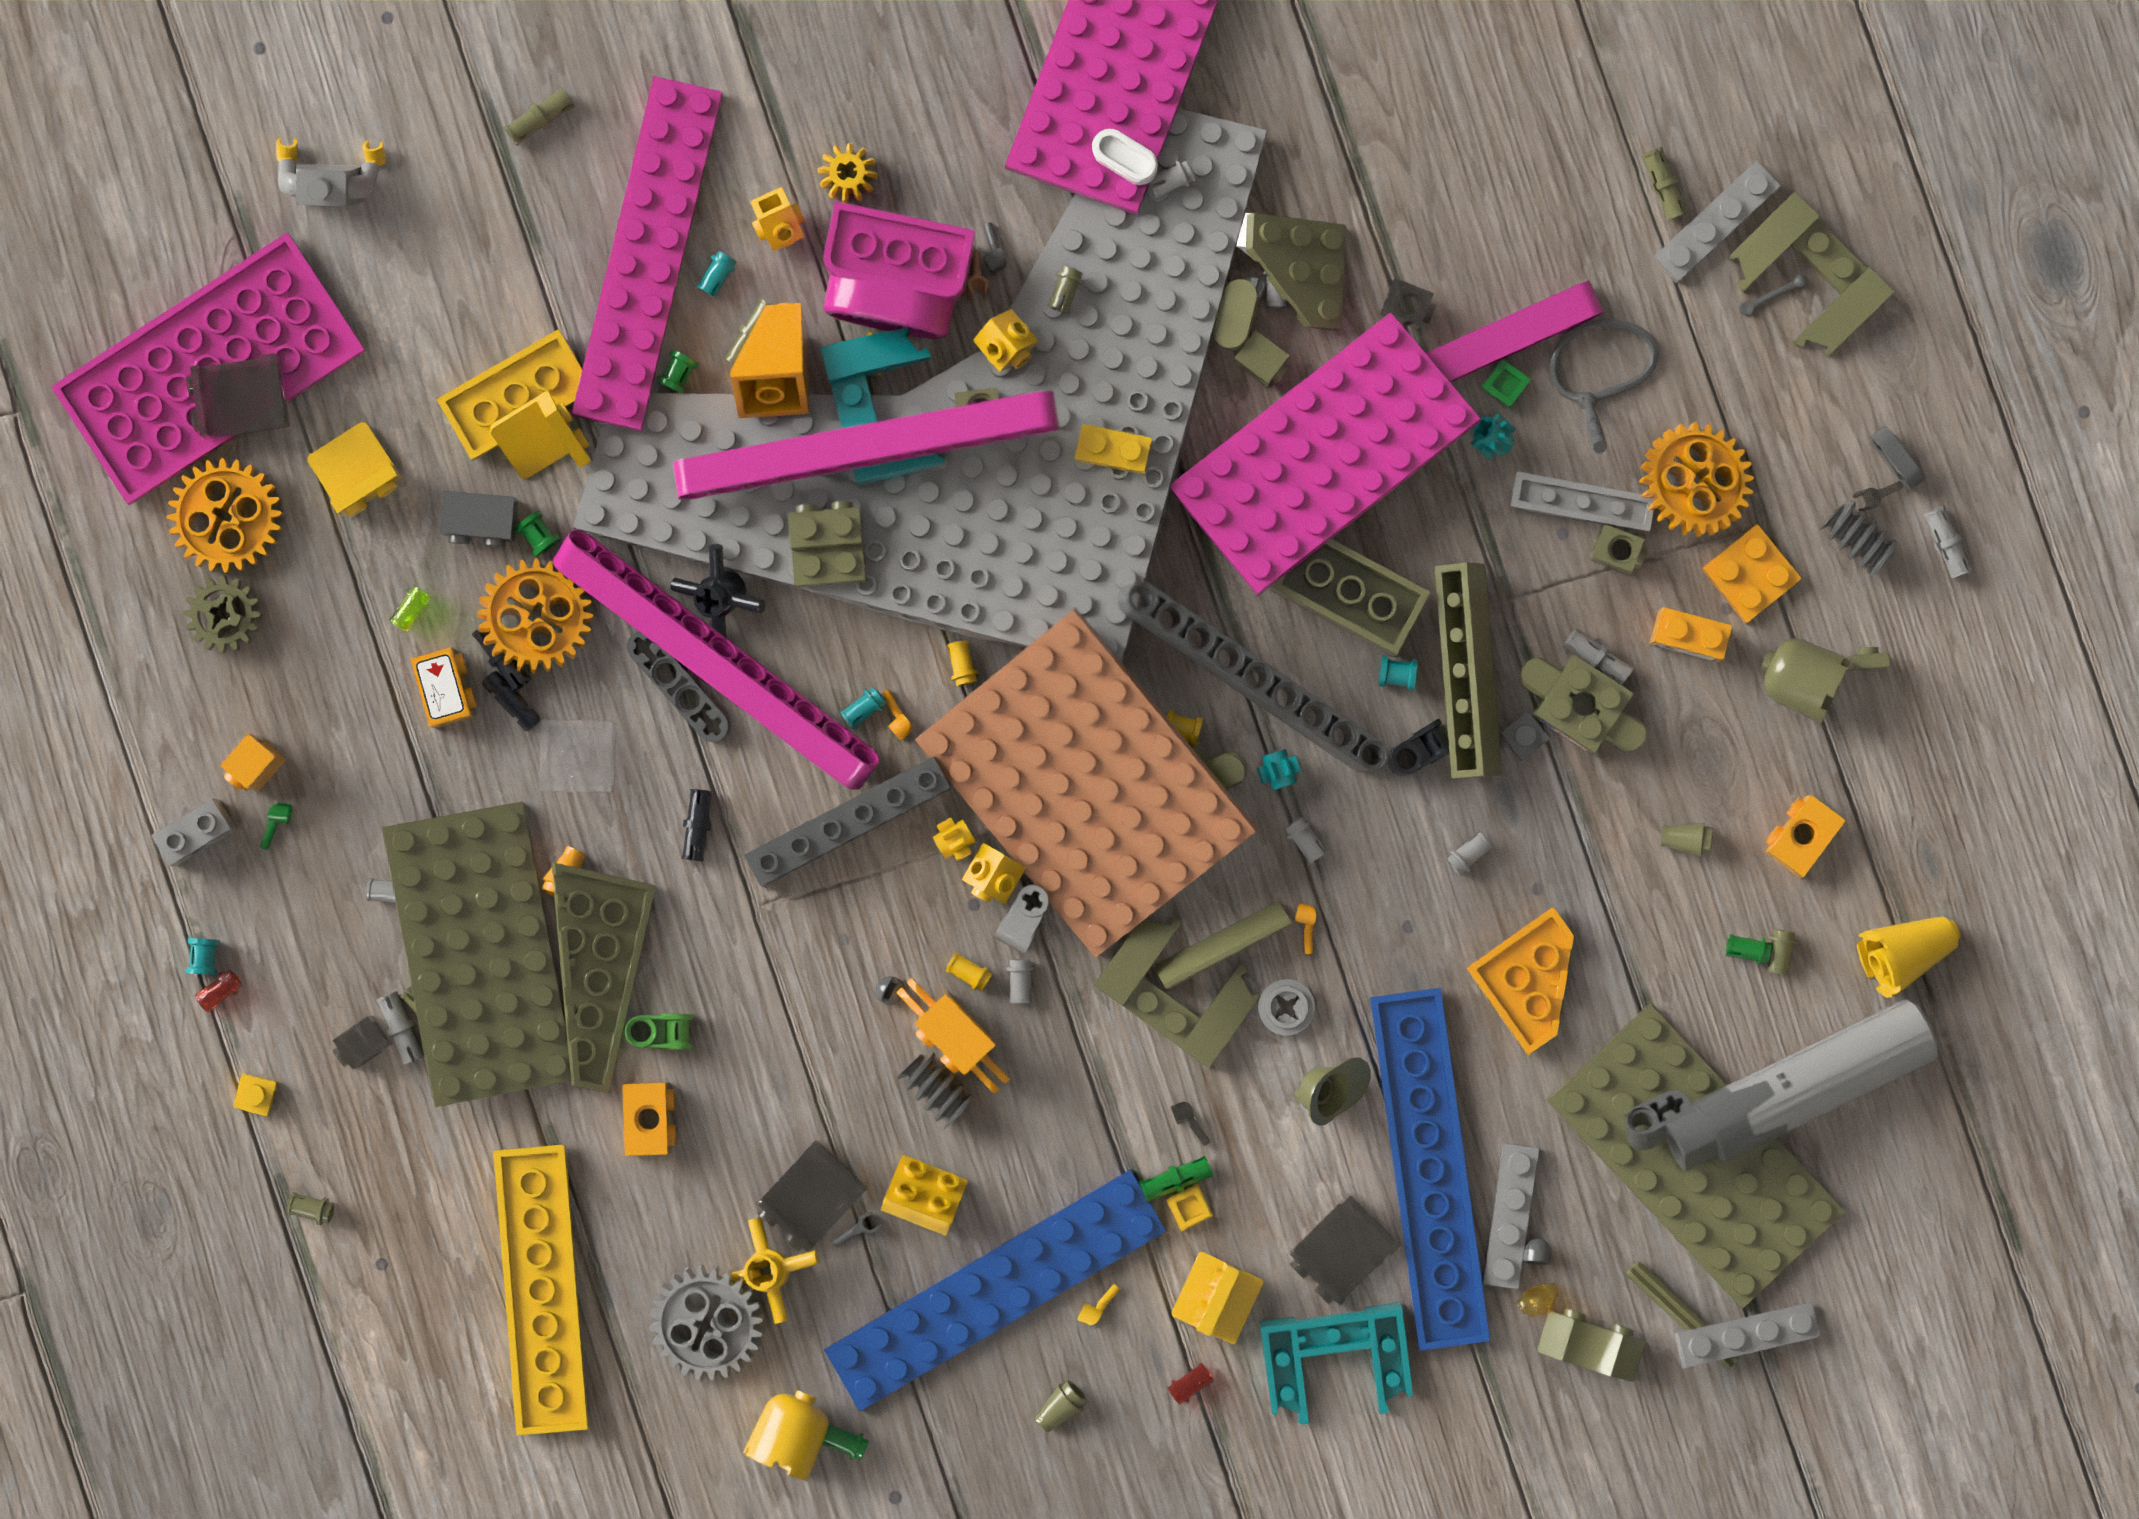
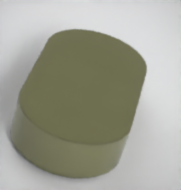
(1236, 314)

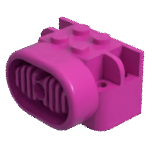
(895, 270)

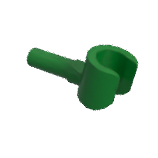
(277, 814)

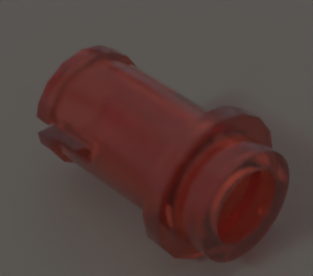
(218, 990)
(1190, 1384)

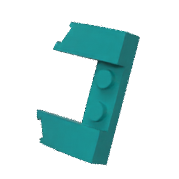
(847, 369)
(1374, 1328)

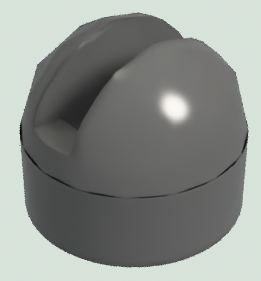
(882, 987)
(1537, 1252)

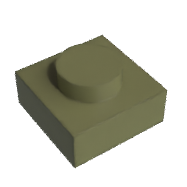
(1869, 659)

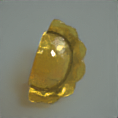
(1538, 1299)

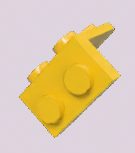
(539, 436)
(354, 470)

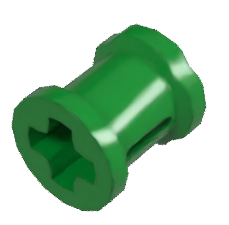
(677, 371)
(537, 533)

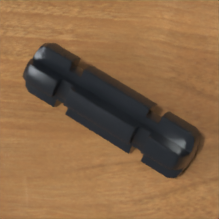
(511, 701)

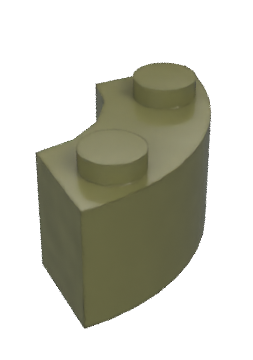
(1591, 1345)

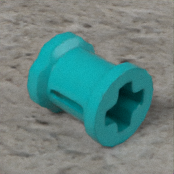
(1397, 673)
(202, 956)

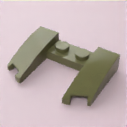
(1858, 286)
(1197, 1036)

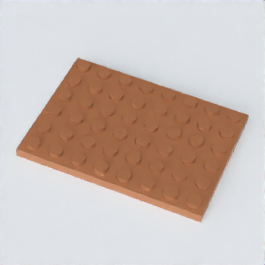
(1086, 783)

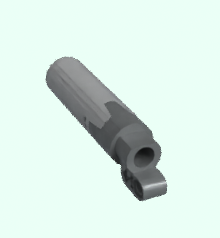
(1787, 1090)

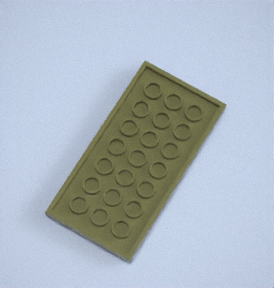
(478, 953)
(1732, 1217)

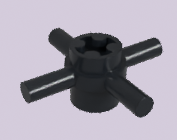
(718, 592)

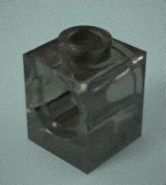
(1401, 289)
(361, 1043)

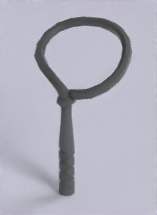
(1588, 400)

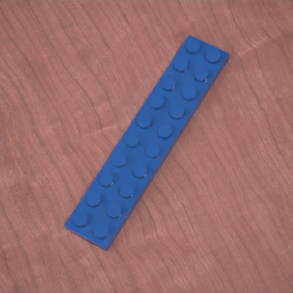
(1429, 1169)
(994, 1290)

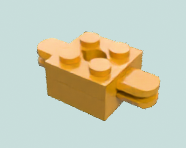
(954, 1034)

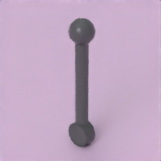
(1747, 307)

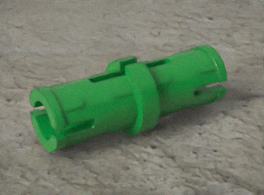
(1176, 1179)

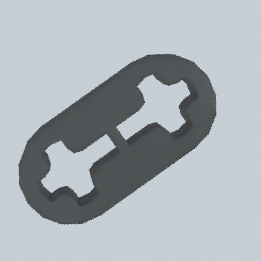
(1896, 457)

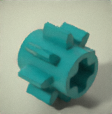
(1493, 436)
(1279, 769)

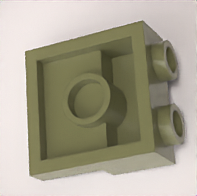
(827, 545)

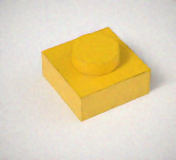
(255, 1094)

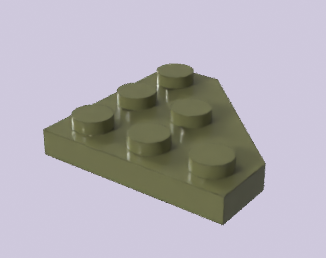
(1302, 264)

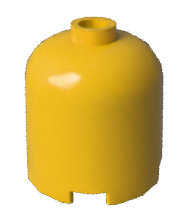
(789, 1434)

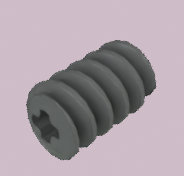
(1860, 537)
(936, 1088)

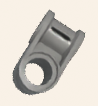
(1021, 923)

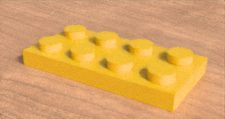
(509, 385)

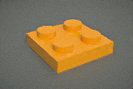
(1751, 573)

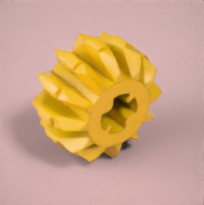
(846, 161)

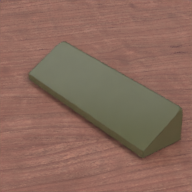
(1222, 945)

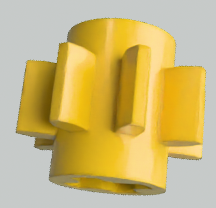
(954, 839)

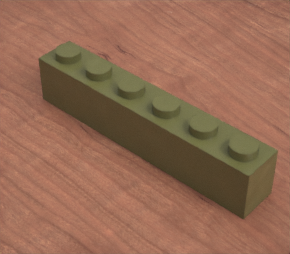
(1468, 670)

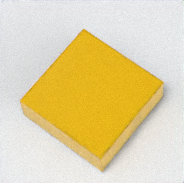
(1189, 1207)

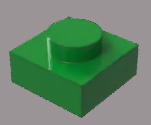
(1505, 383)

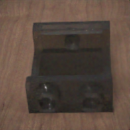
(238, 397)
(810, 1197)
(1342, 1250)

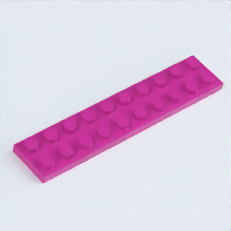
(647, 254)

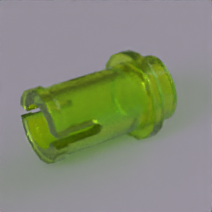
(410, 608)

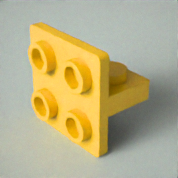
(924, 1195)
(1217, 1297)

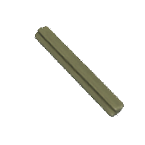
(1669, 1302)

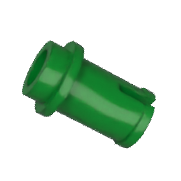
(1748, 949)
(845, 1442)

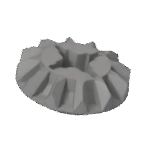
(1303, 1008)

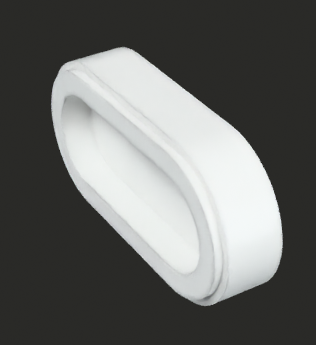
(1125, 156)

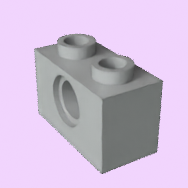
(194, 832)

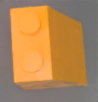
(773, 365)

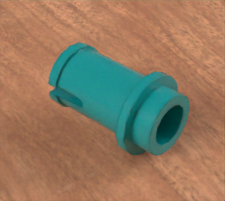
(716, 273)
(864, 707)

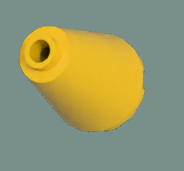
(1905, 951)

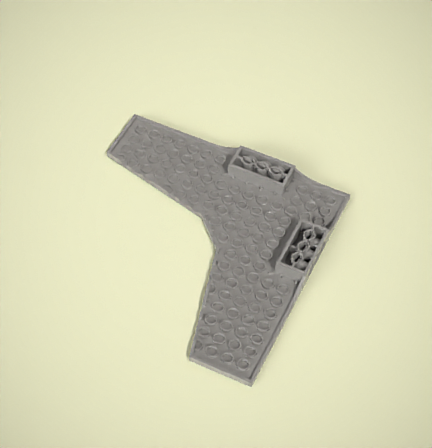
(1007, 527)

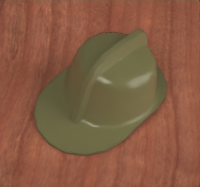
(1333, 1090)

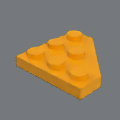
(1528, 978)

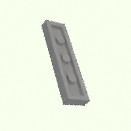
(1716, 221)
(1581, 502)
(1510, 1215)
(1747, 1335)

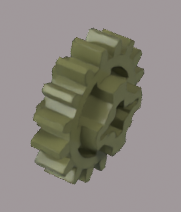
(230, 599)

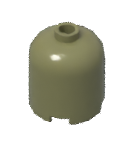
(1803, 677)

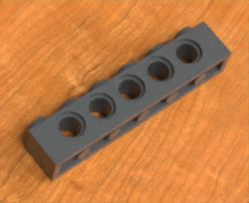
(847, 822)

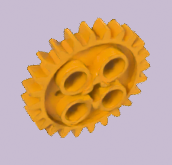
(1715, 457)
(253, 531)
(517, 641)

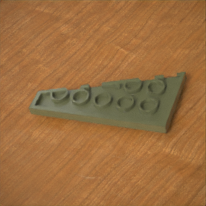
(599, 948)

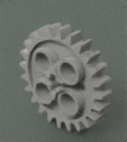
(735, 1336)

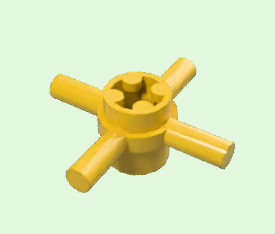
(779, 1266)

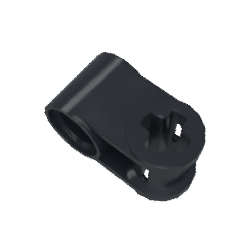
(1422, 747)

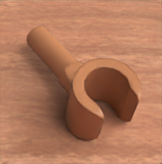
(977, 281)

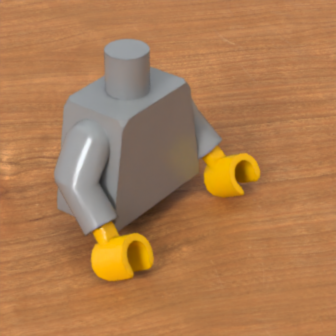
(327, 183)

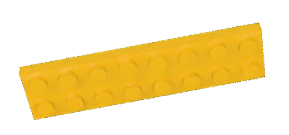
(541, 1289)

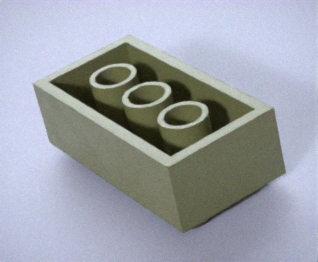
(1355, 595)

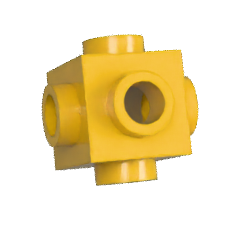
(777, 219)
(1006, 341)
(993, 875)

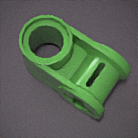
(663, 1031)

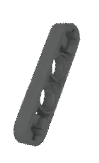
(674, 690)

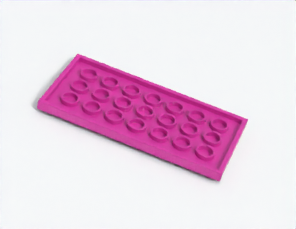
(1108, 69)
(136, 396)
(1324, 454)

